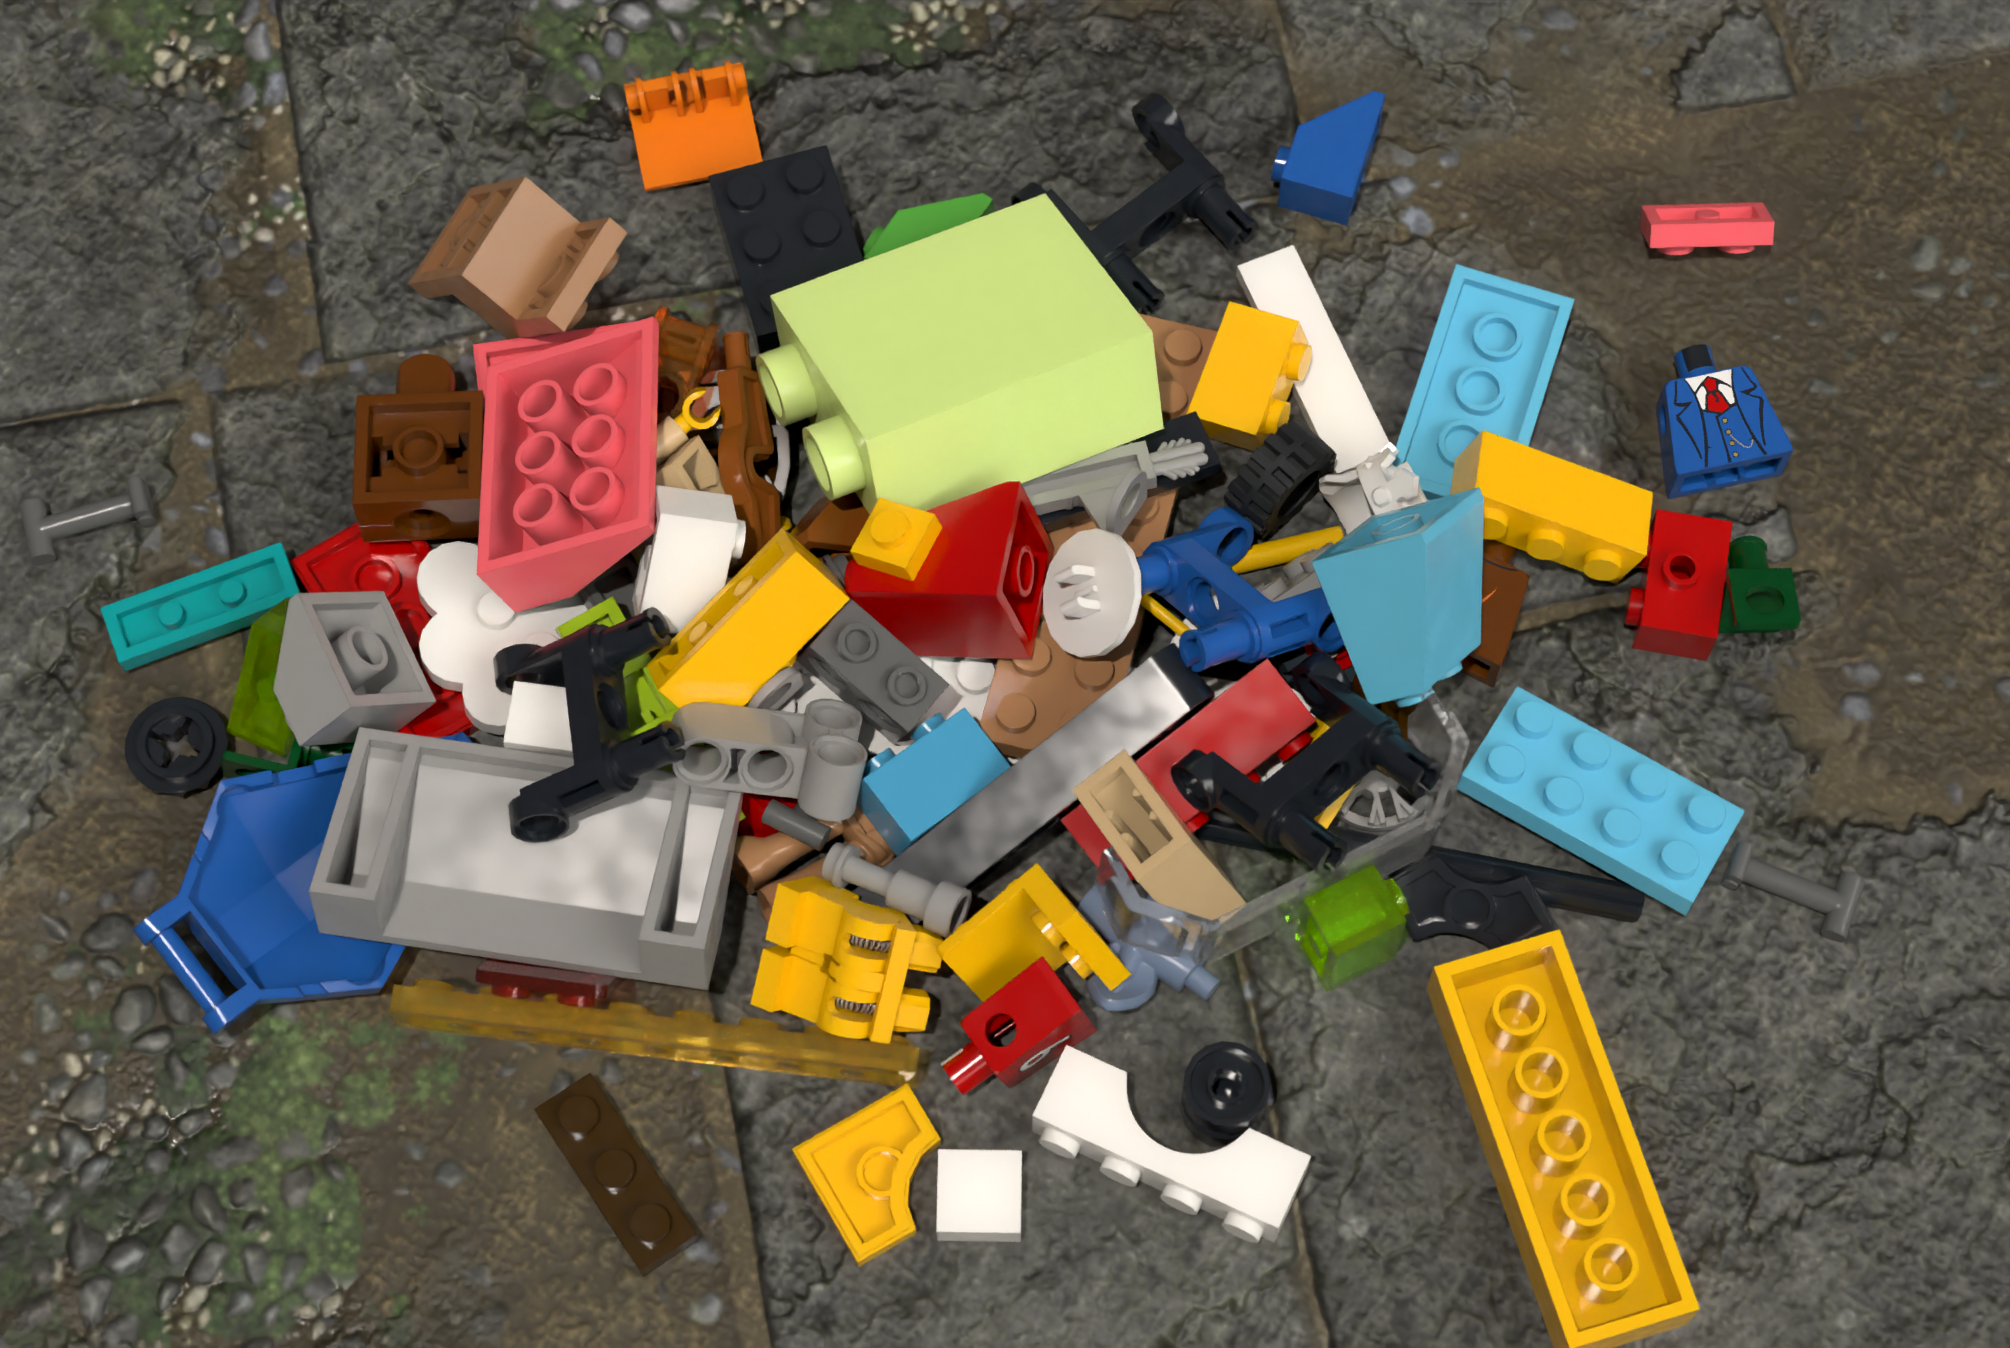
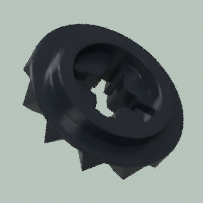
(169, 721)

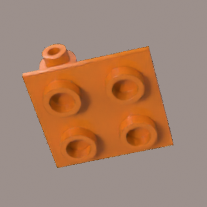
(692, 125)

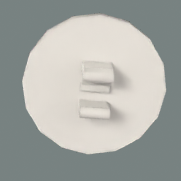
(1092, 593)

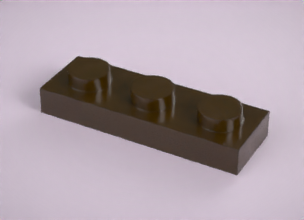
(617, 1174)

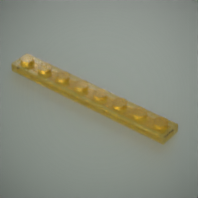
(630, 1031)

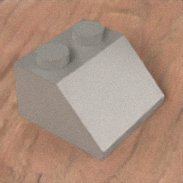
(346, 668)

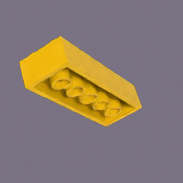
(1561, 1145)

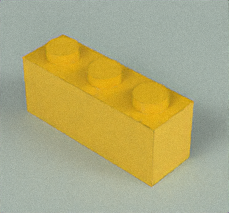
(1556, 507)
(750, 627)

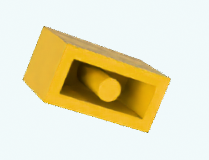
(1250, 376)

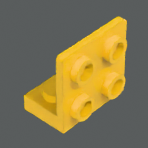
(1021, 926)

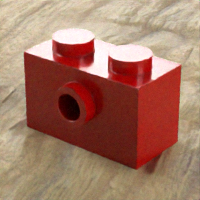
(1680, 585)

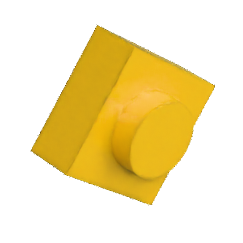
(896, 539)

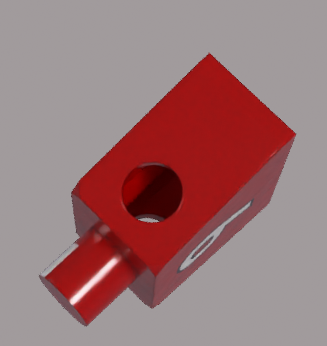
(1045, 1022)

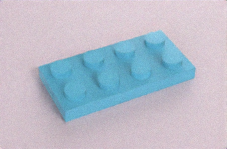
(1480, 372)
(1600, 800)

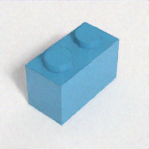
(928, 779)

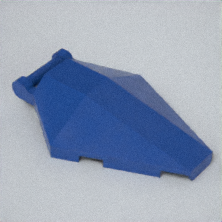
(253, 900)

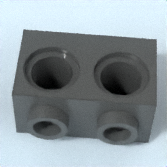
(873, 672)

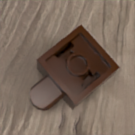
(419, 456)

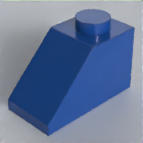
(1329, 160)

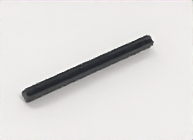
(1556, 887)

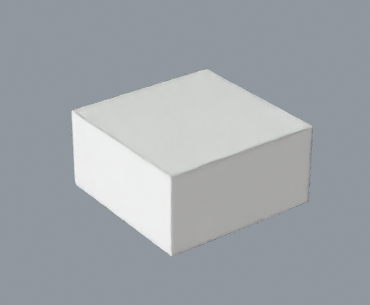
(979, 1195)

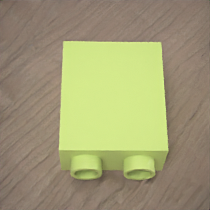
(962, 362)

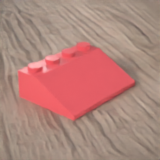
(568, 463)

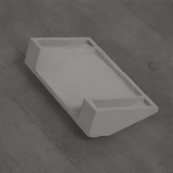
(431, 863)

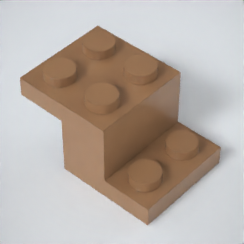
(519, 259)

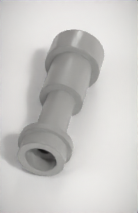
(938, 905)

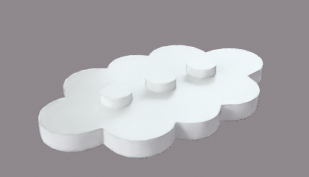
(474, 625)

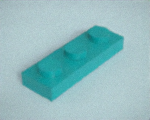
(199, 606)

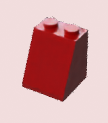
(977, 585)

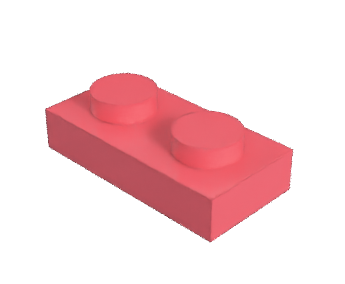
(1726, 225)

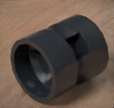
(1224, 1093)

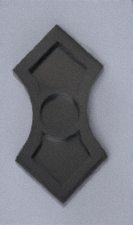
(1481, 909)

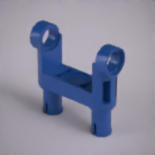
(1247, 622)

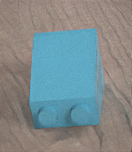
(1408, 594)

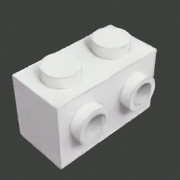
(687, 554)

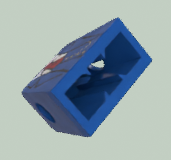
(1716, 427)

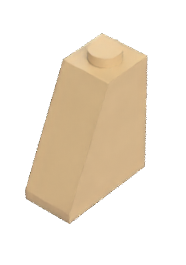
(1155, 841)

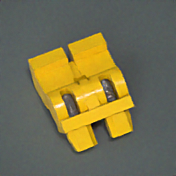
(844, 962)

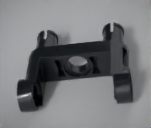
(1186, 191)
(603, 751)
(1285, 804)

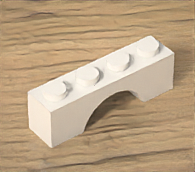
(1242, 1183)

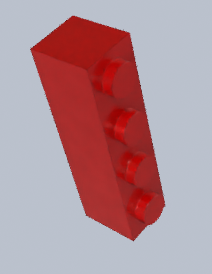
(1240, 725)

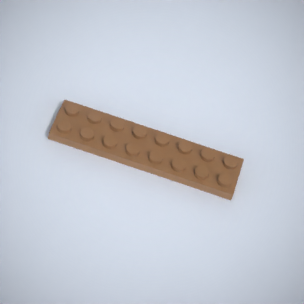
(1044, 693)

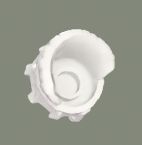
(1372, 488)

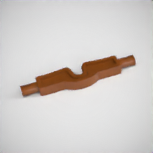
(743, 440)

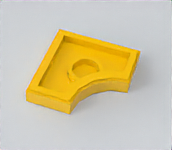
(866, 1171)

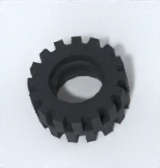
(1280, 477)

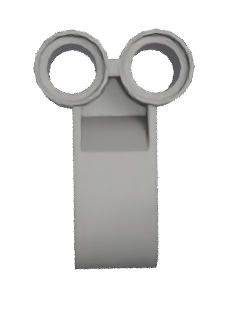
(811, 761)

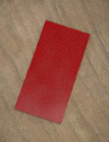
(353, 565)

